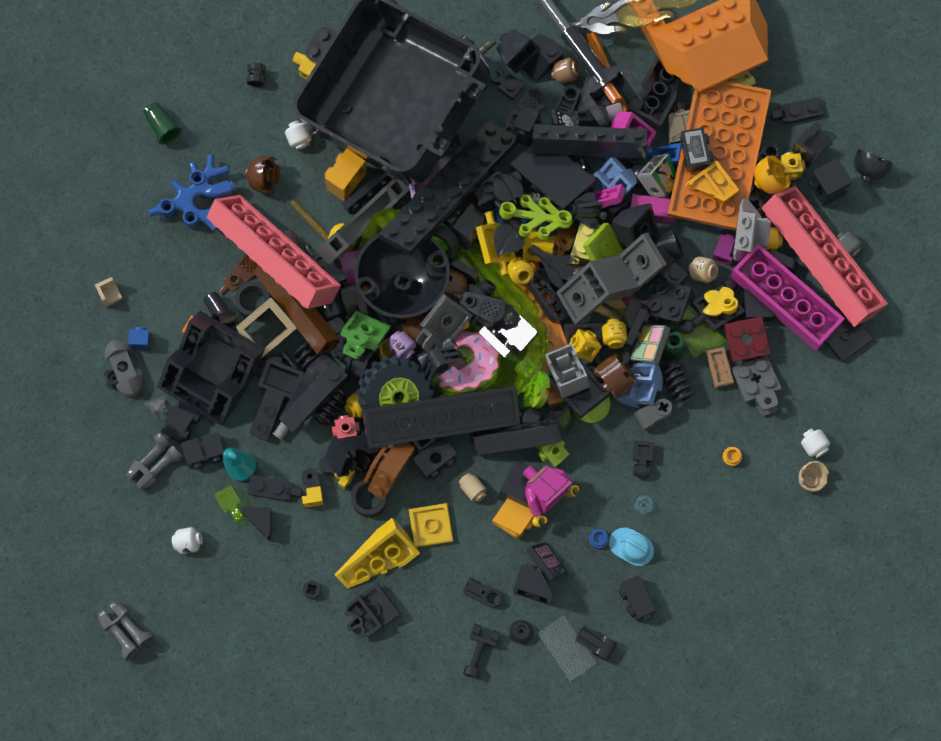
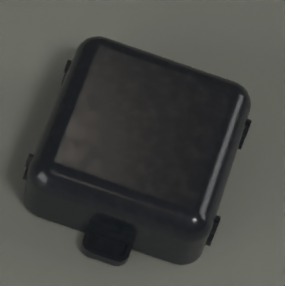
(391, 88)

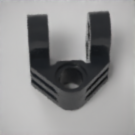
(441, 360)

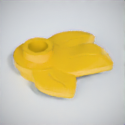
(720, 302)

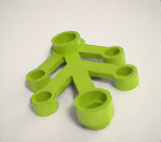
(558, 218)

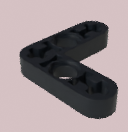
(545, 282)

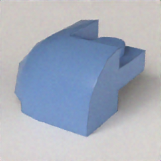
(614, 174)
(649, 382)

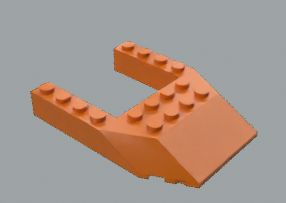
(711, 42)

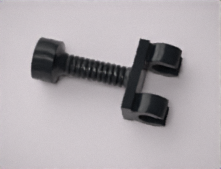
(471, 670)

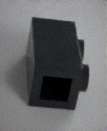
(638, 599)

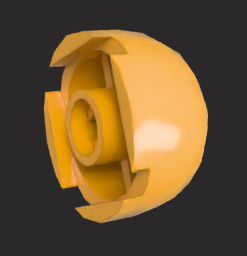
(770, 175)

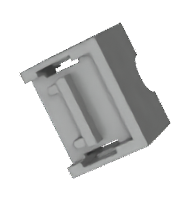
(567, 370)

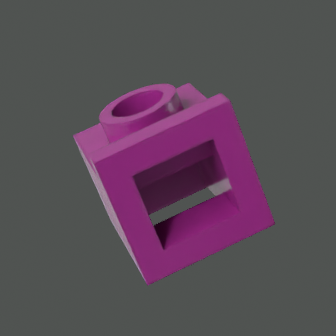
(724, 249)

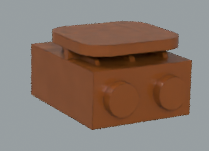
(388, 468)

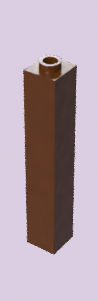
(307, 321)

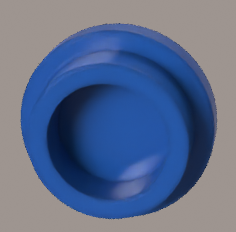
(598, 538)

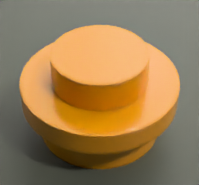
(732, 456)

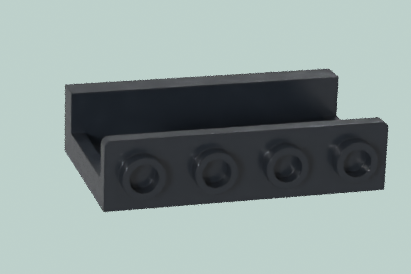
(553, 177)

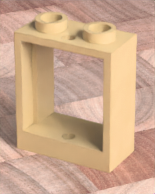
(270, 303)

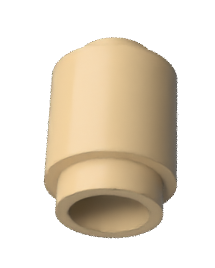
(472, 487)

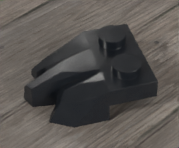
(371, 611)

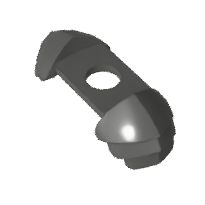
(129, 383)

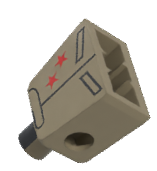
(677, 122)

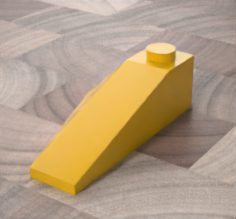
(381, 552)

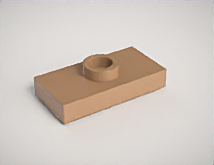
(719, 367)

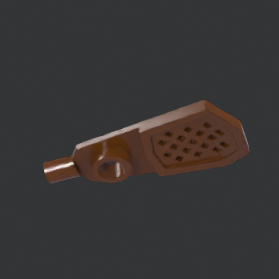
(565, 238)
(242, 275)

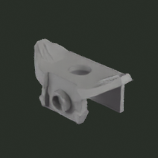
(750, 230)

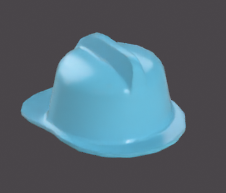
(631, 546)

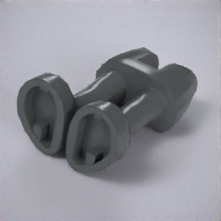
(149, 479)
(129, 649)

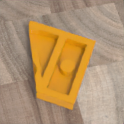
(715, 183)

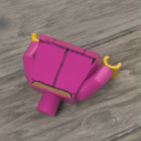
(545, 490)

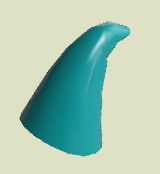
(238, 463)

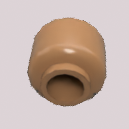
(565, 71)

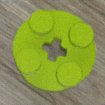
(535, 391)

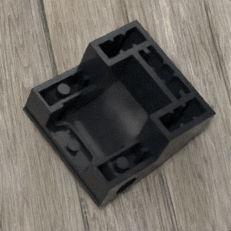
(211, 368)

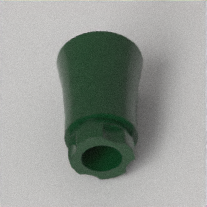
(161, 123)
(671, 352)

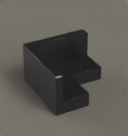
(811, 144)

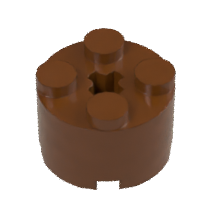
(616, 376)

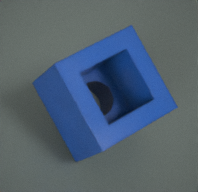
(139, 338)

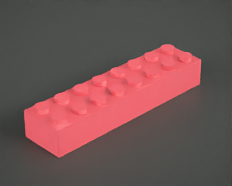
(273, 251)
(824, 256)

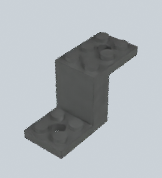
(611, 278)

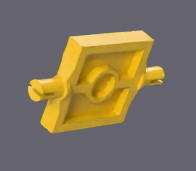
(486, 240)

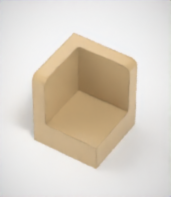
(108, 292)

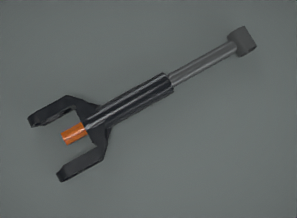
(601, 78)

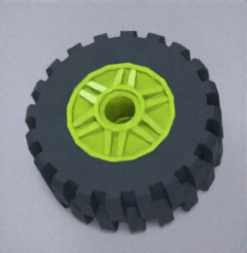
(391, 377)

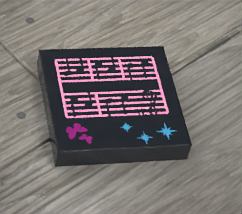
(547, 561)

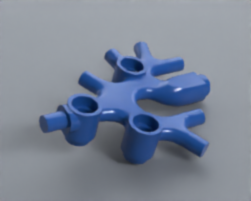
(186, 195)

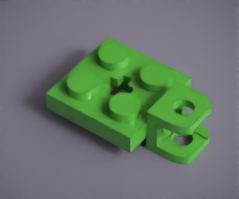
(363, 333)

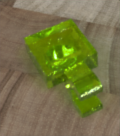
(228, 501)

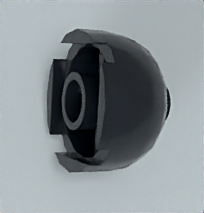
(871, 166)

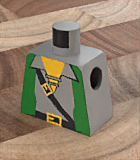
(658, 176)

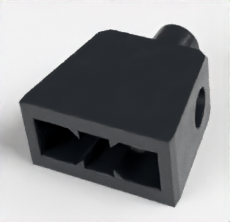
(516, 50)

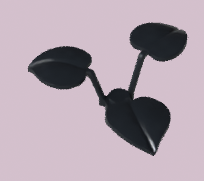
(507, 236)

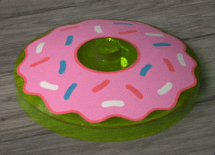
(482, 367)

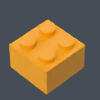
(345, 174)

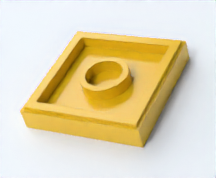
(431, 525)

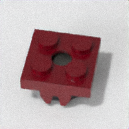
(747, 339)

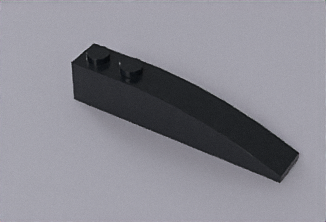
(662, 92)

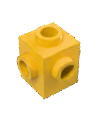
(793, 165)
(585, 344)

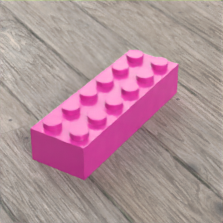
(787, 297)

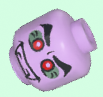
(402, 345)

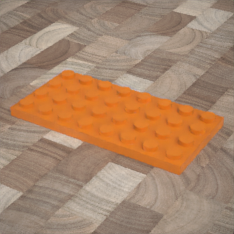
(735, 123)

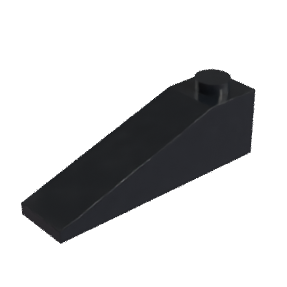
(316, 387)

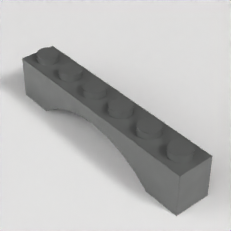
(356, 225)

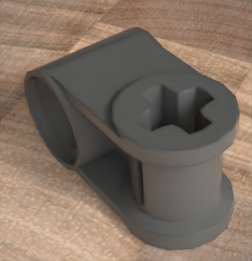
(650, 415)

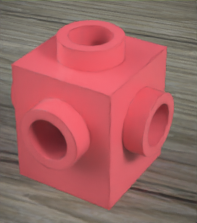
(343, 422)

